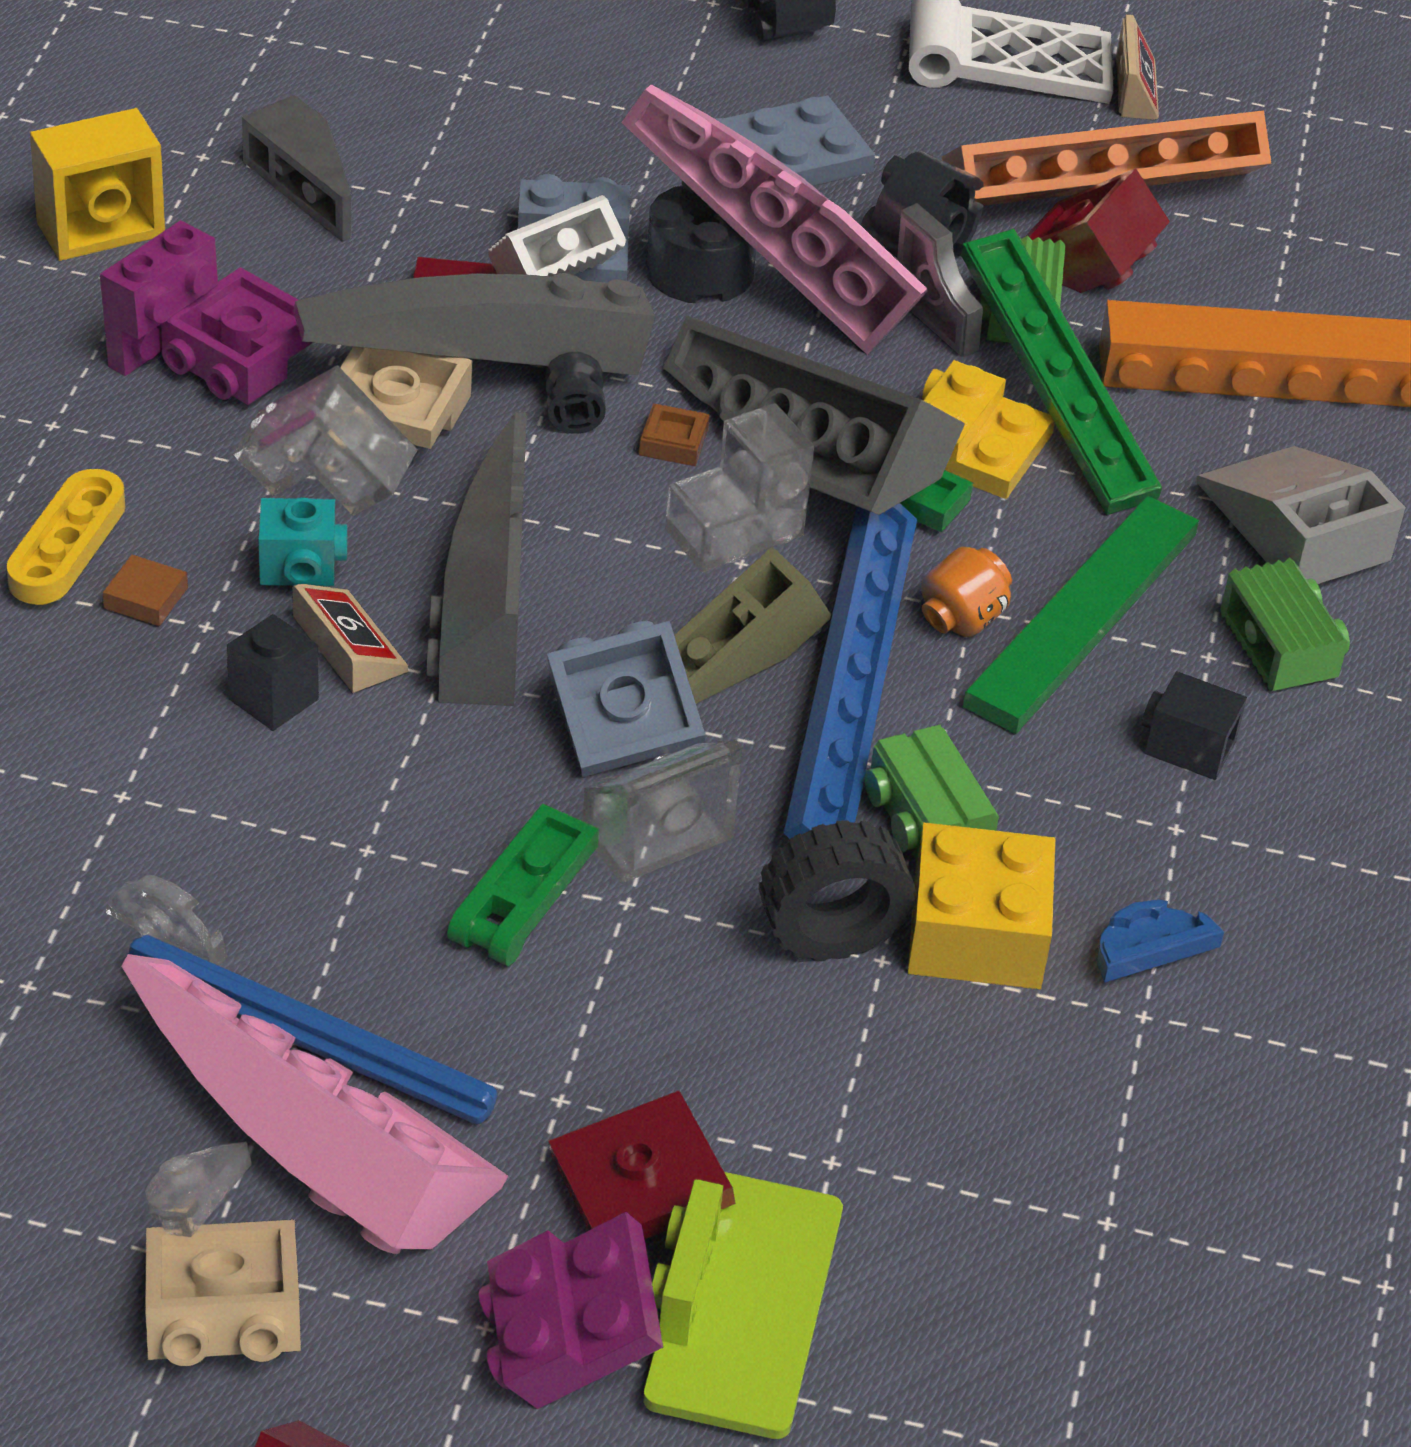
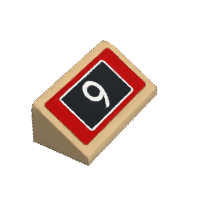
(1135, 73)
(346, 636)

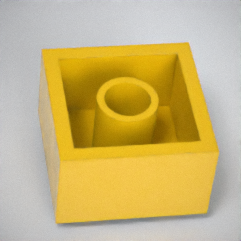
(98, 183)
(982, 906)

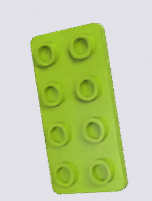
(740, 1304)

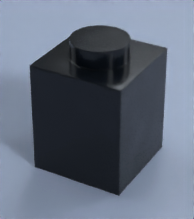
(272, 672)
(1193, 724)

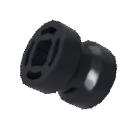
(575, 392)

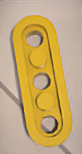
(66, 536)

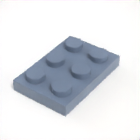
(807, 138)

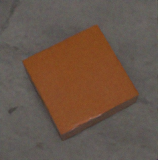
(674, 434)
(145, 590)

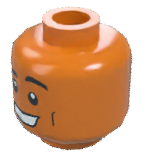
(966, 591)

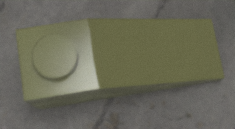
(750, 626)

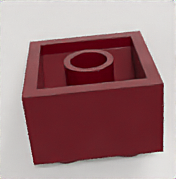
(1104, 231)

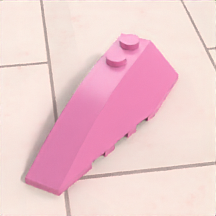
(781, 217)
(352, 1149)

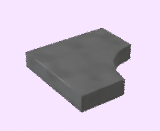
(948, 305)

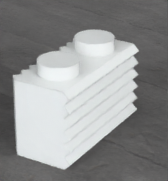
(561, 242)

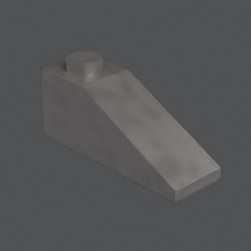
(299, 157)

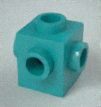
(300, 541)

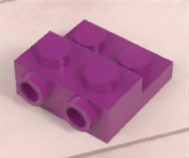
(150, 289)
(235, 337)
(570, 1310)

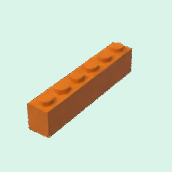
(1080, 160)
(1256, 353)

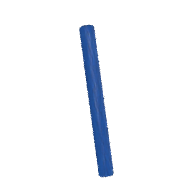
(338, 1039)

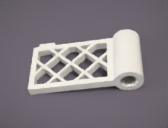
(946, 42)

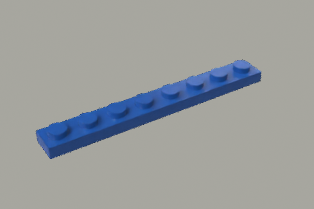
(852, 671)

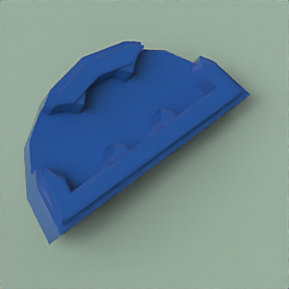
(1151, 936)

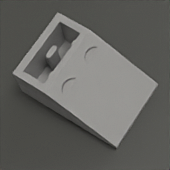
(1309, 509)

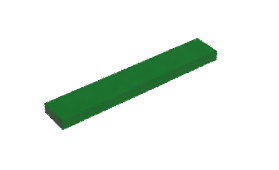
(1061, 372)
(1080, 615)

